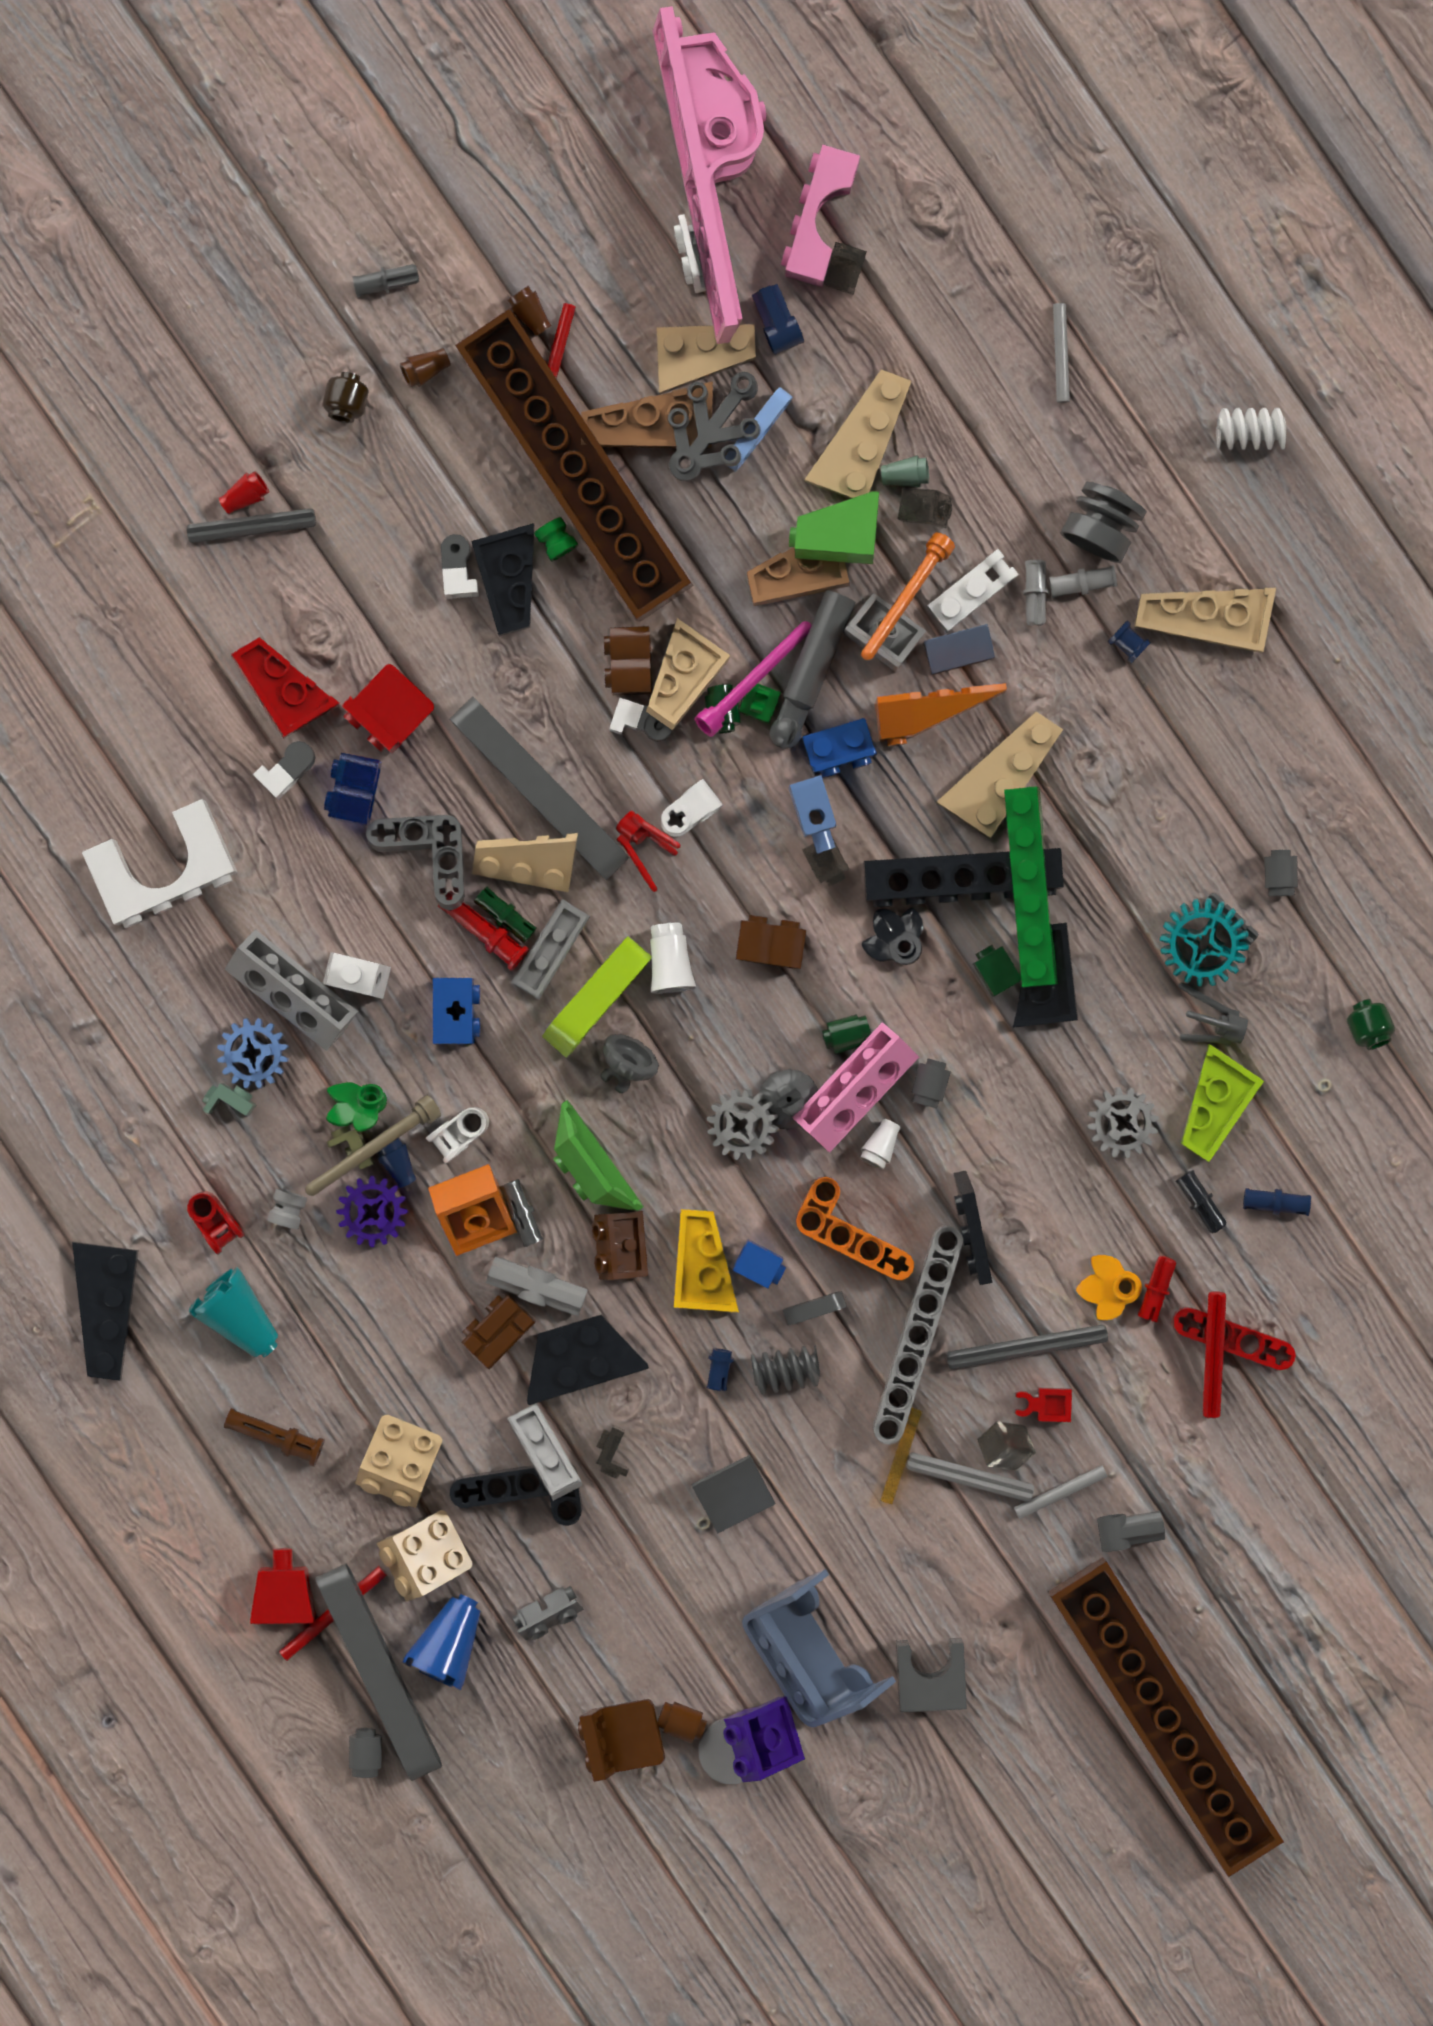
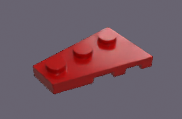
(283, 690)

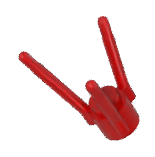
(636, 829)

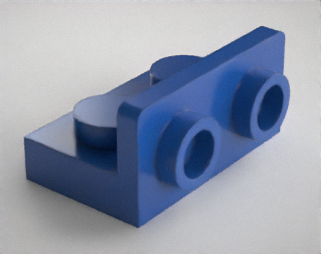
(839, 747)

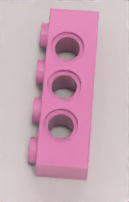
(856, 1087)

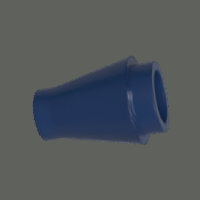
(397, 1162)

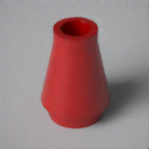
(245, 492)

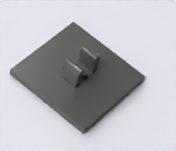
(733, 1494)

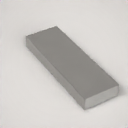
(550, 949)
(544, 1451)

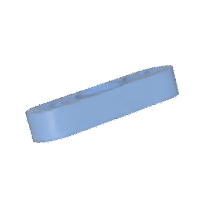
(766, 418)

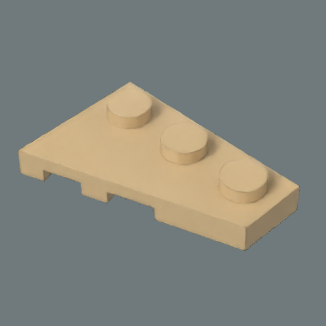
(693, 353)
(534, 862)

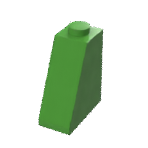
(838, 531)

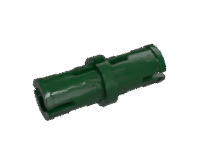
(505, 914)

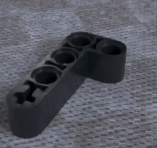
(514, 1491)

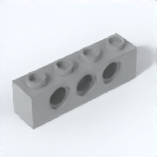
(290, 990)

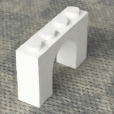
(206, 865)

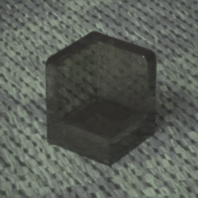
(845, 268)
(1006, 1446)

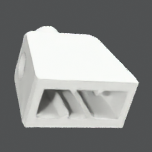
(356, 975)

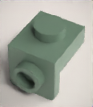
(236, 1097)

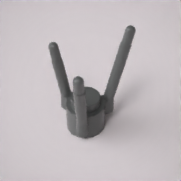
(1229, 1027)

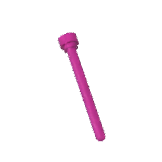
(711, 719)

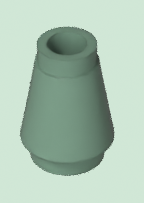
(906, 472)

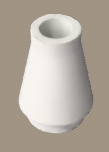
(880, 1145)

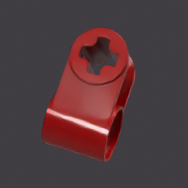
(215, 1222)

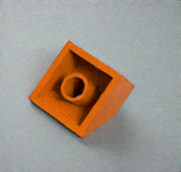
(472, 1210)

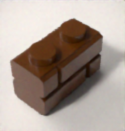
(497, 1331)

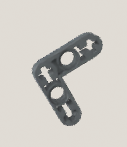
(430, 840)

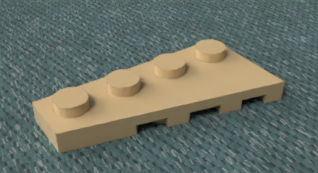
(859, 445)
(1218, 617)
(980, 793)

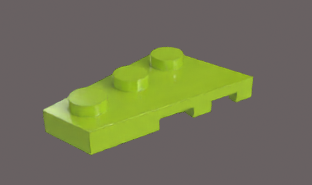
(1218, 1102)

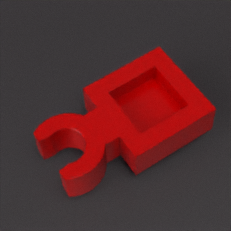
(1050, 1405)

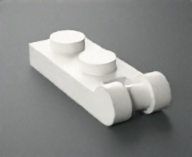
(971, 591)

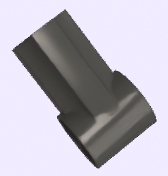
(1122, 1531)

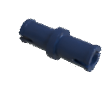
(1277, 1202)

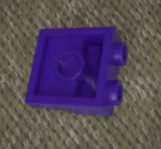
(763, 1740)

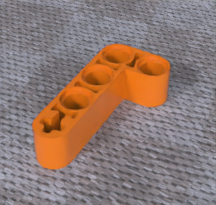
(856, 1235)

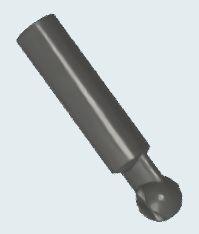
(811, 668)

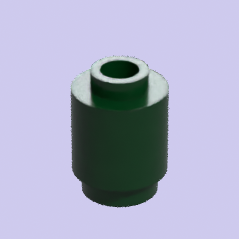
(714, 696)
(846, 1033)

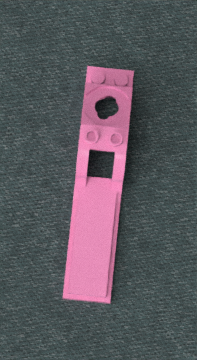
(716, 139)

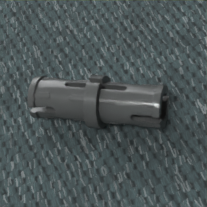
(521, 1213)

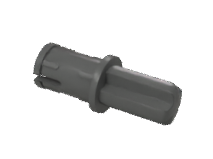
(385, 280)

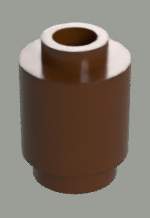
(681, 1722)

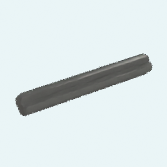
(251, 525)

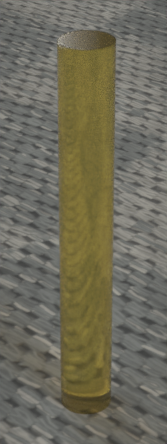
(901, 1456)

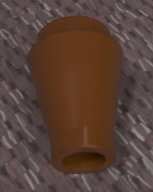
(529, 310)
(423, 367)

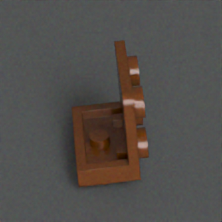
(621, 1738)

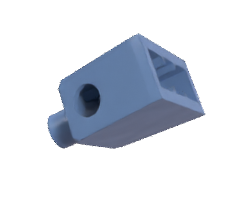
(812, 796)

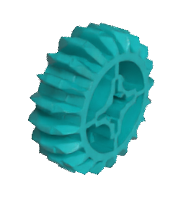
(1217, 949)

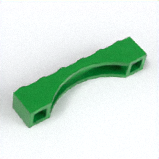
(1030, 886)

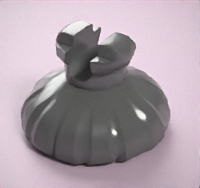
(627, 1061)
(779, 1087)

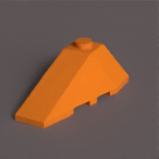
(912, 714)

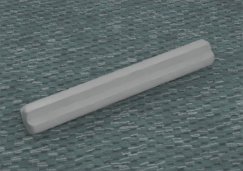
(970, 1477)

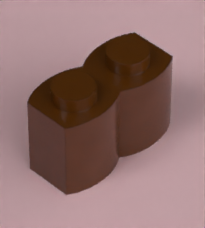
(630, 660)
(771, 943)

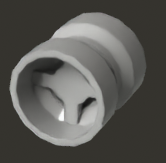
(287, 1209)

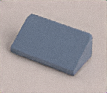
(959, 649)

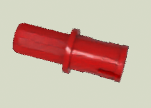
(1157, 1288)

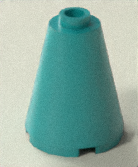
(236, 1314)

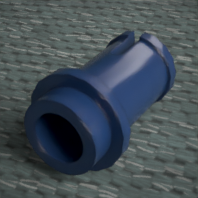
(719, 1369)

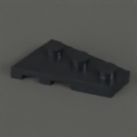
(507, 576)
(1051, 1002)
(972, 1231)

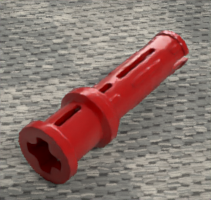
(495, 939)

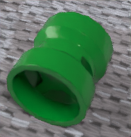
(556, 539)

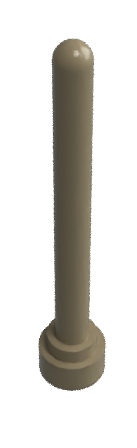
(424, 1111)

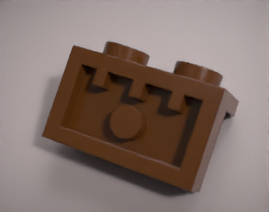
(620, 1245)

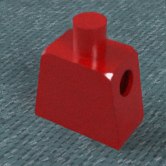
(283, 1592)

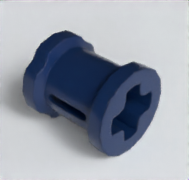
(1129, 642)

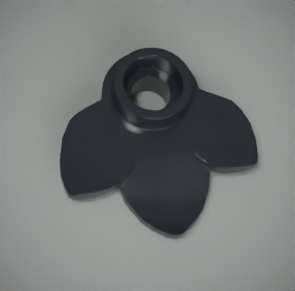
(891, 933)

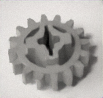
(1132, 1110)
(750, 1133)

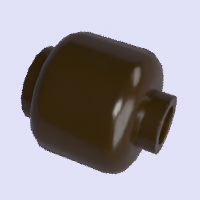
(345, 397)

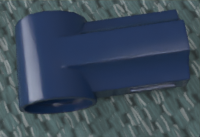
(780, 327)

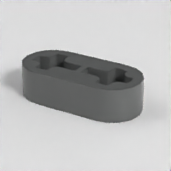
(814, 1308)

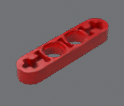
(1234, 1335)

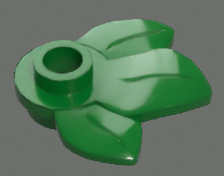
(356, 1105)

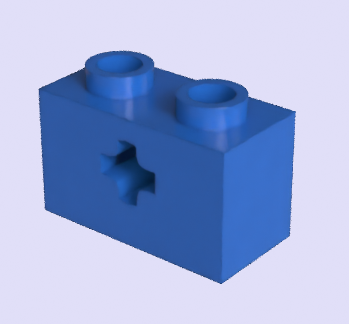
(445, 994)
(759, 1264)

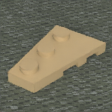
(685, 674)

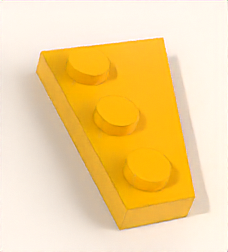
(701, 1265)

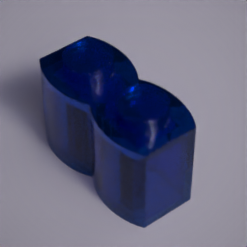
(353, 789)

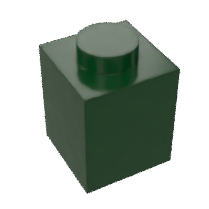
(996, 970)

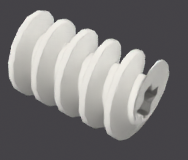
(1251, 428)

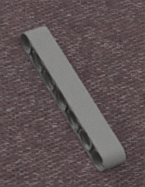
(918, 1351)

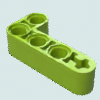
(596, 996)

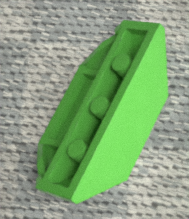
(589, 1164)

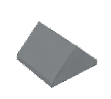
(899, 641)

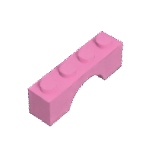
(832, 177)

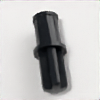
(1201, 1202)

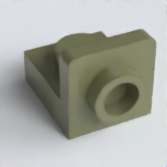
(354, 1140)

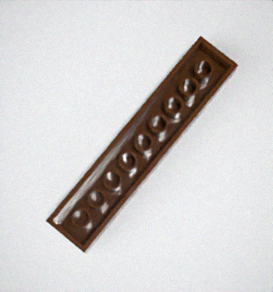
(575, 473)
(1165, 1717)

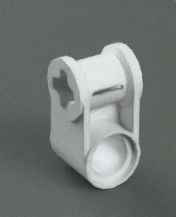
(694, 805)
(457, 1134)

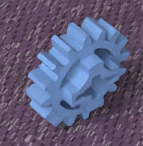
(250, 1037)

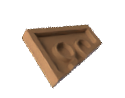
(791, 577)

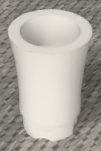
(670, 960)

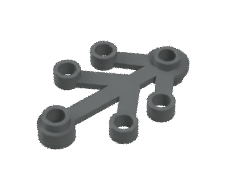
(711, 430)

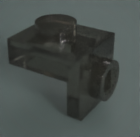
(925, 507)
(827, 865)
(608, 1444)

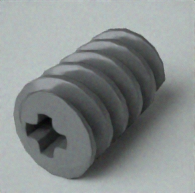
(786, 1370)

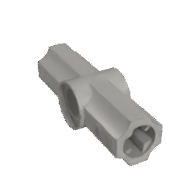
(536, 1286)

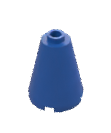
(447, 1643)

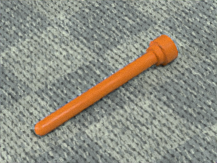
(938, 549)

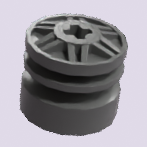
(1106, 515)

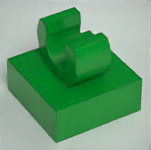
(760, 703)

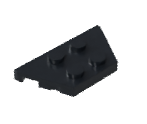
(579, 1358)

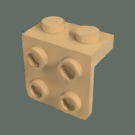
(398, 1461)
(424, 1556)

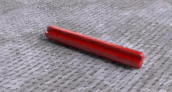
(1214, 1354)

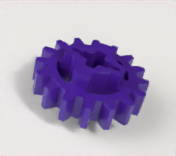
(361, 1200)

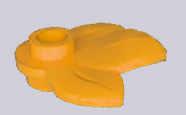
(1104, 1287)

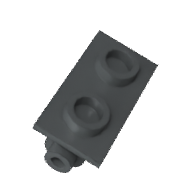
(538, 1621)

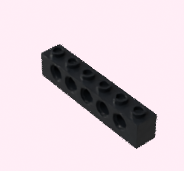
(879, 871)

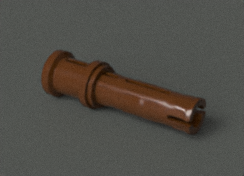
(237, 1420)

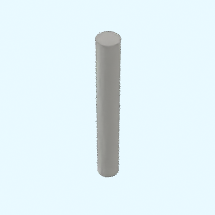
(1061, 353)
(1060, 1492)

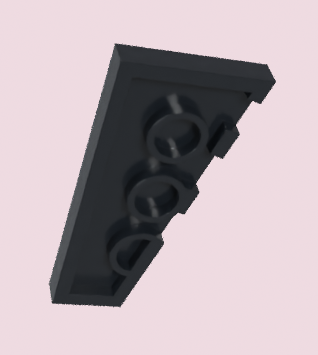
(105, 1299)

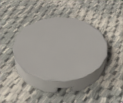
(717, 1755)

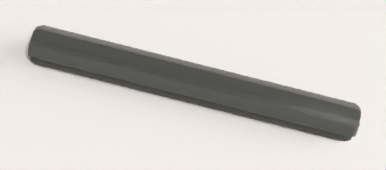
(1027, 1346)

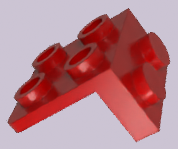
(388, 709)

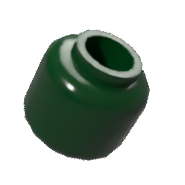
(1371, 1024)

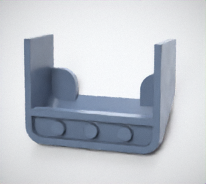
(804, 1659)

